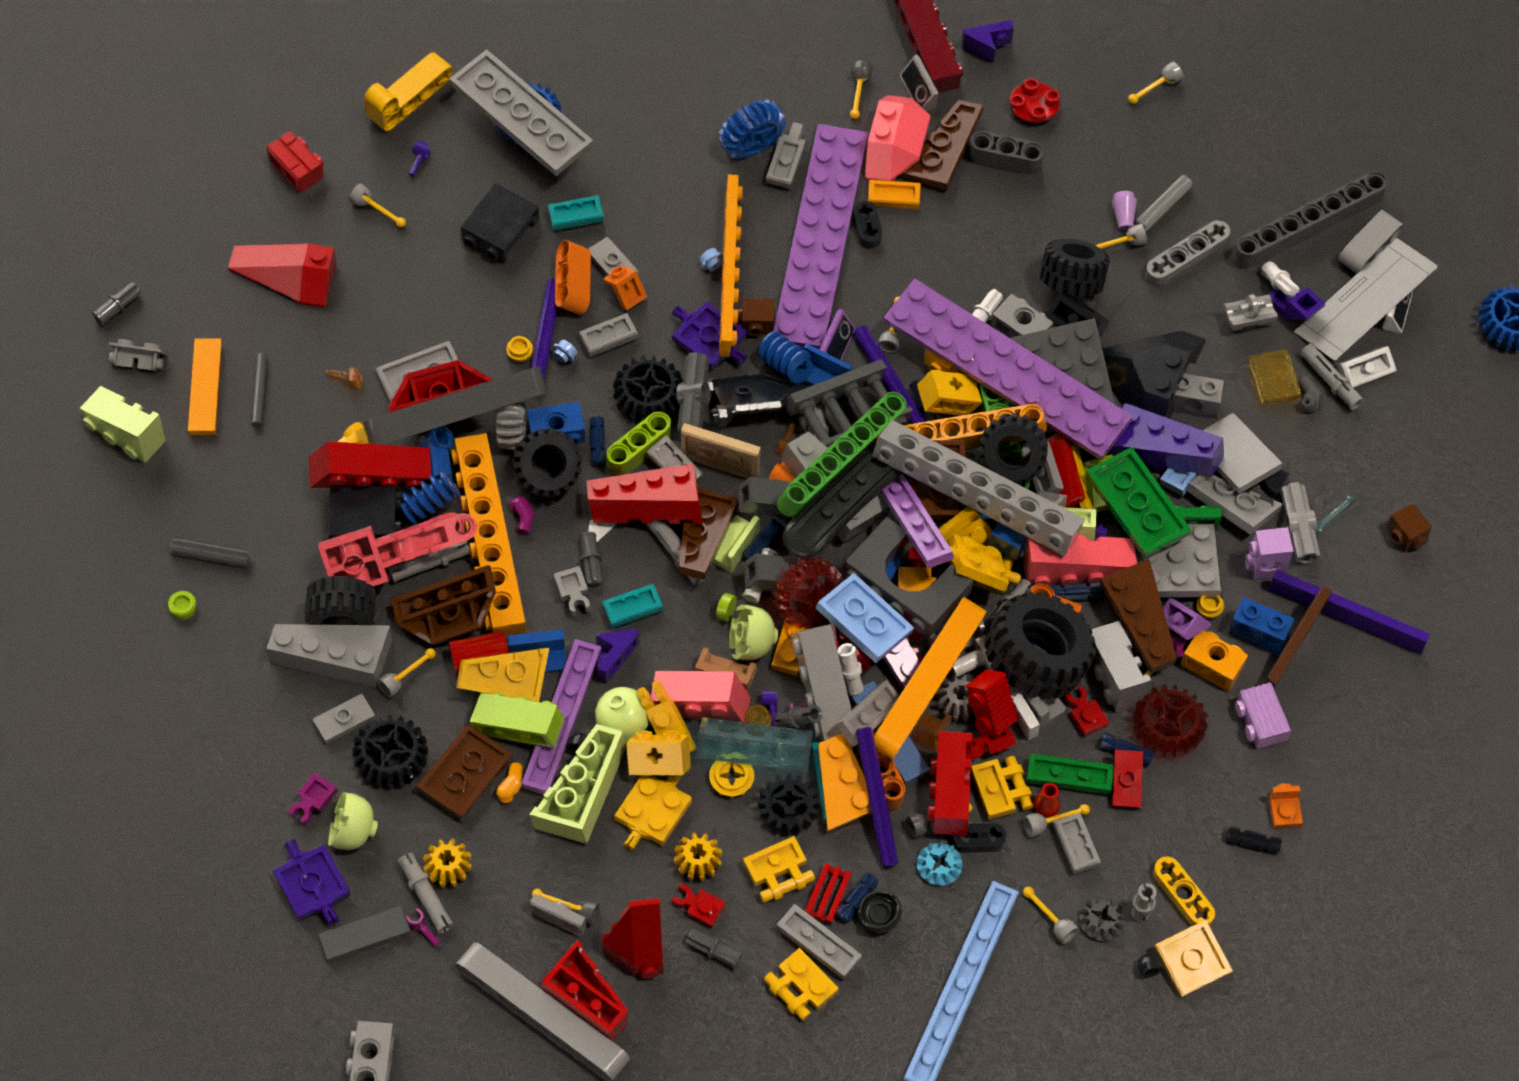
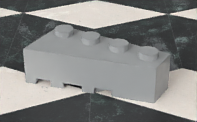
(804, 451)
(332, 651)
(822, 678)

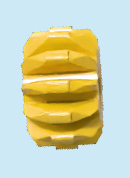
(697, 846)
(451, 872)

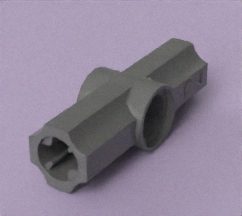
(694, 391)

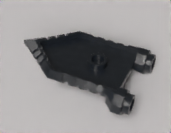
(749, 395)

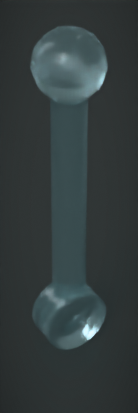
(1350, 500)

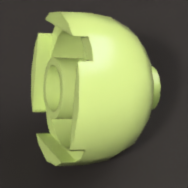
(752, 633)
(622, 711)
(352, 822)

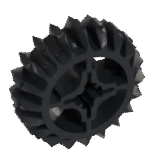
(635, 381)
(371, 742)

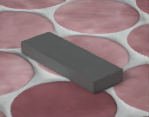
(364, 934)

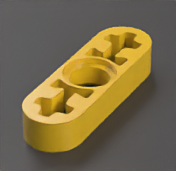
(1165, 881)

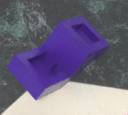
(1299, 307)

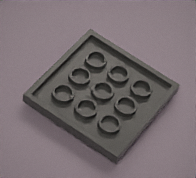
(1074, 351)

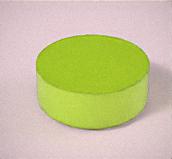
(182, 605)
(726, 607)

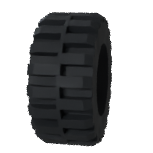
(1056, 627)

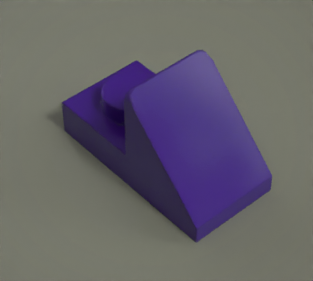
(984, 38)
(617, 649)

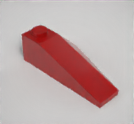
(294, 270)
(637, 939)

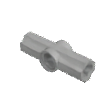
(1300, 523)

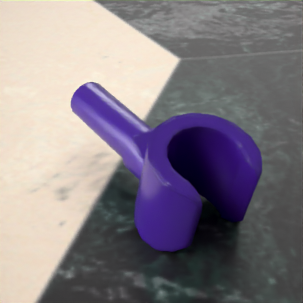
(422, 151)
(769, 698)

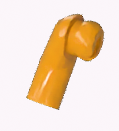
(511, 783)

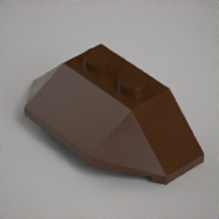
(447, 607)

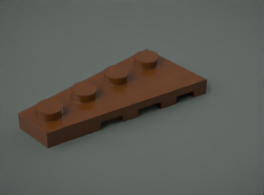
(704, 540)
(1140, 609)

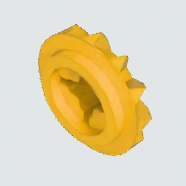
(721, 769)

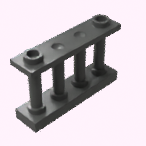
(829, 390)

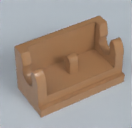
(710, 662)

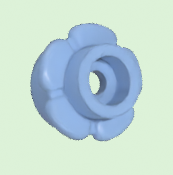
(711, 259)
(565, 351)

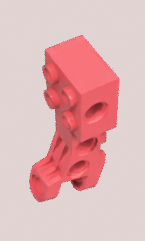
(367, 557)

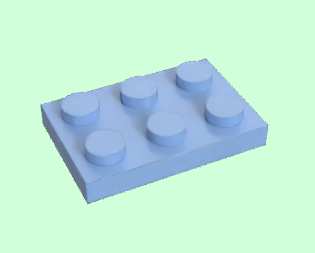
(864, 617)

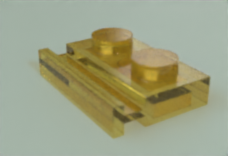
(1275, 377)

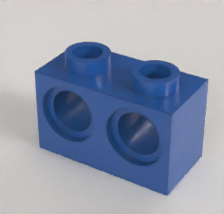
(1261, 626)

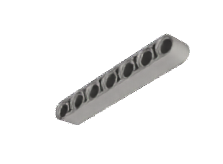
(542, 1012)

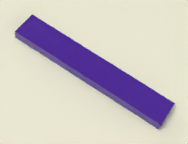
(1351, 612)

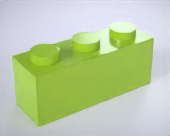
(517, 719)

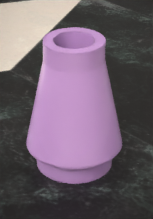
(1124, 209)

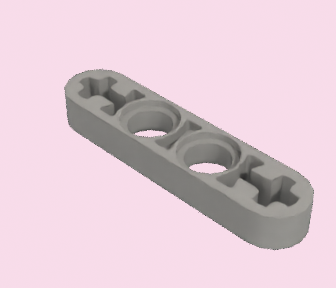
(1185, 249)

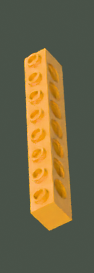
(476, 450)

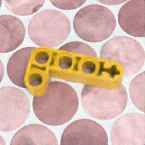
(394, 104)

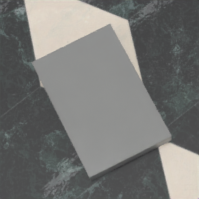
(394, 372)
(1245, 456)

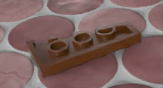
(946, 146)

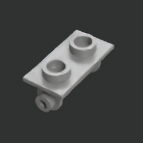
(147, 356)

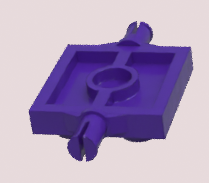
(702, 333)
(311, 882)

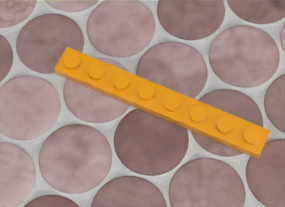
(730, 274)

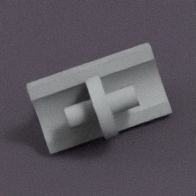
(1250, 312)

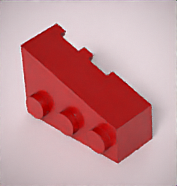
(952, 784)

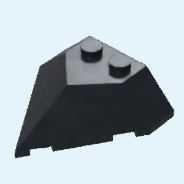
(1151, 369)

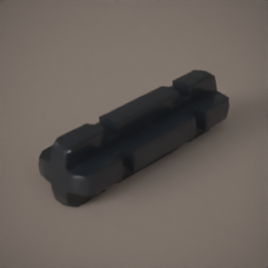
(1253, 840)

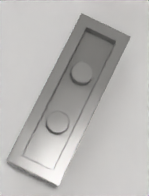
(868, 711)
(819, 941)

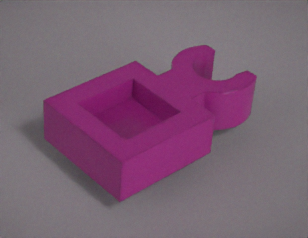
(315, 795)

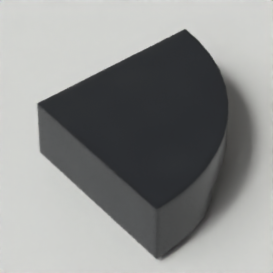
(1275, 482)

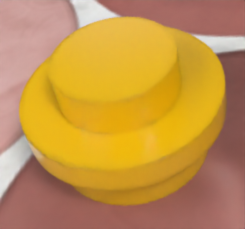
(519, 349)
(1210, 606)

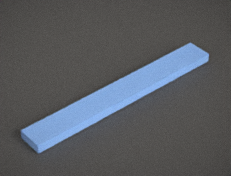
(962, 984)

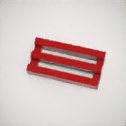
(836, 873)

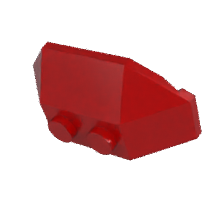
(435, 382)

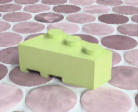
(123, 424)

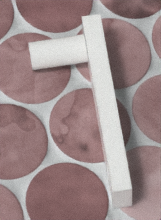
(977, 658)

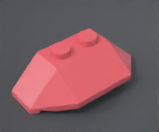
(895, 138)

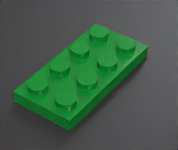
(1138, 502)

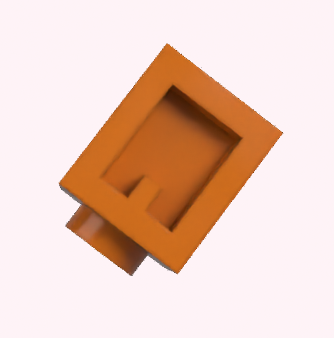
(626, 286)
(1285, 807)

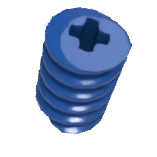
(786, 357)
(429, 497)

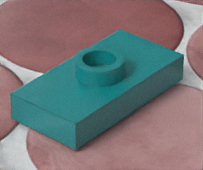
(575, 213)
(632, 605)

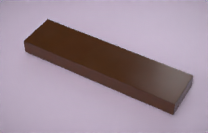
(1299, 636)

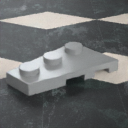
(1242, 509)

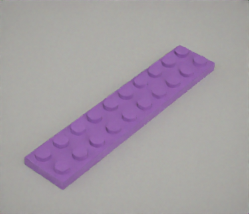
(820, 235)
(1007, 368)

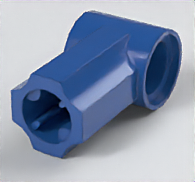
(439, 442)

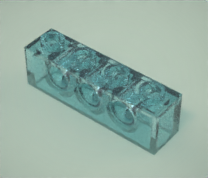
(754, 744)

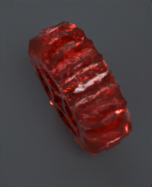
(802, 585)
(1175, 707)

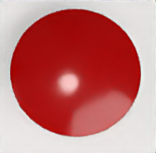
(1034, 101)

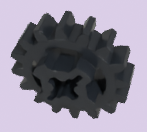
(800, 804)

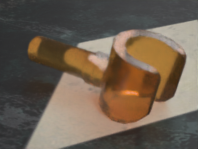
(352, 375)
(787, 438)

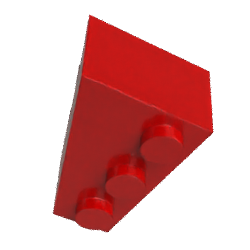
(584, 991)

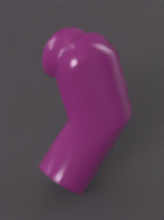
(523, 508)

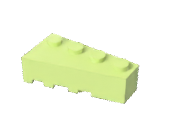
(580, 792)

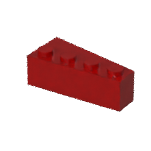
(646, 496)

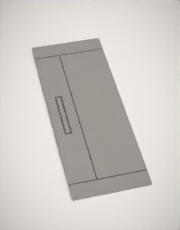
(1366, 299)

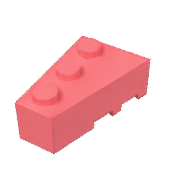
(705, 694)

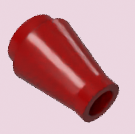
(1047, 800)

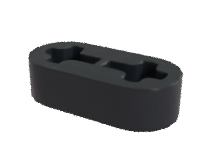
(872, 224)
(979, 838)

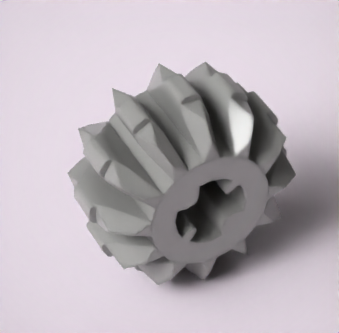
(510, 426)
(948, 698)

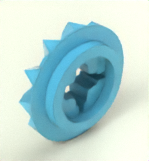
(940, 875)

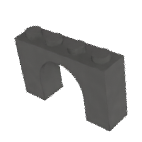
(761, 497)
(924, 608)

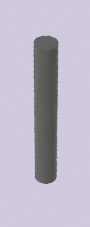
(259, 388)

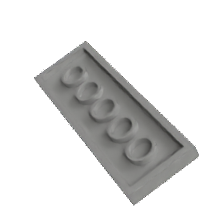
(521, 112)

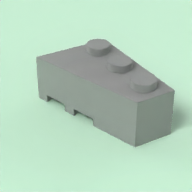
(1118, 668)

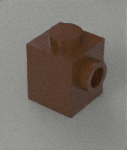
(757, 316)
(1409, 528)

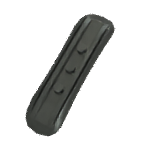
(837, 504)

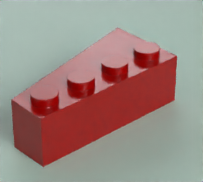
(368, 465)

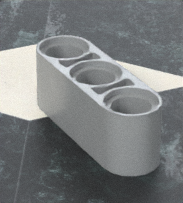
(1370, 241)

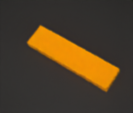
(205, 387)

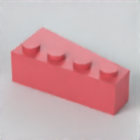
(1083, 563)

